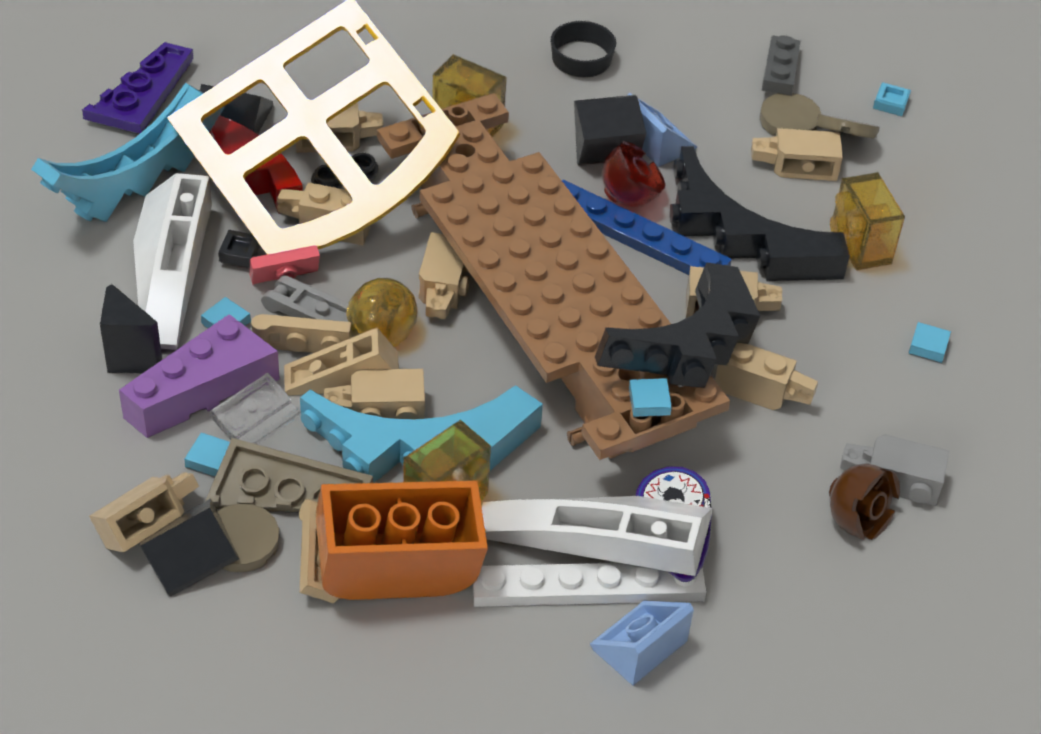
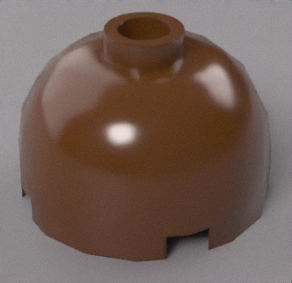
(862, 500)

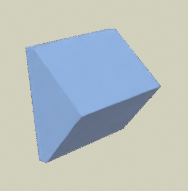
(662, 137)
(644, 638)

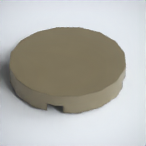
(789, 113)
(847, 126)
(252, 535)

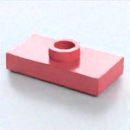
(287, 263)

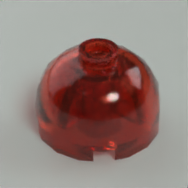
(630, 178)

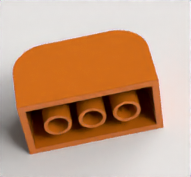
(400, 538)

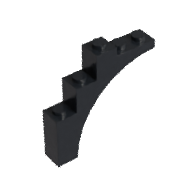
(780, 249)
(694, 345)

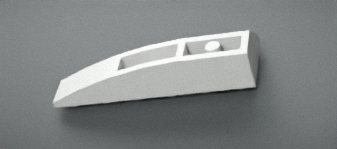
(169, 250)
(605, 528)

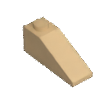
(338, 362)

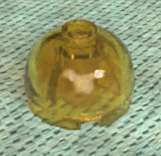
(385, 306)

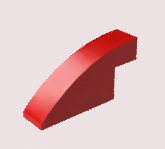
(269, 177)

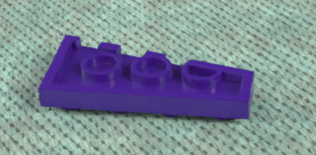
(142, 91)

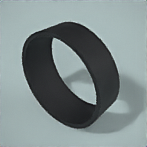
(587, 32)

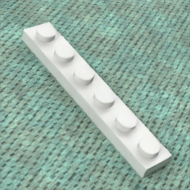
(581, 585)

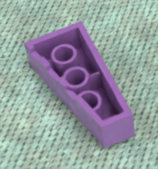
(197, 376)

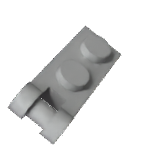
(303, 301)

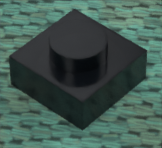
(238, 248)

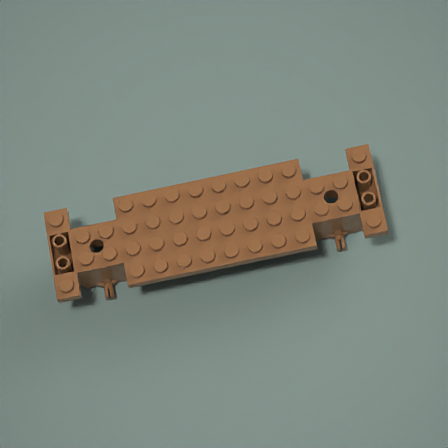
(547, 276)

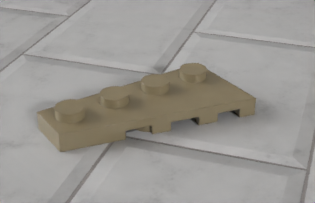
(273, 478)

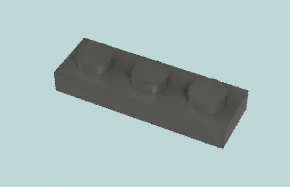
(781, 65)

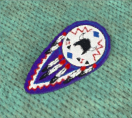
(679, 486)

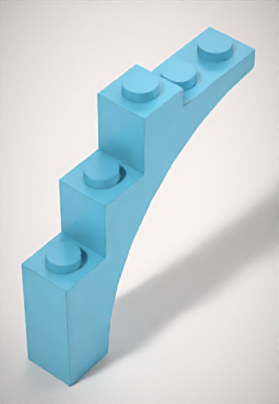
(100, 183)
(379, 443)

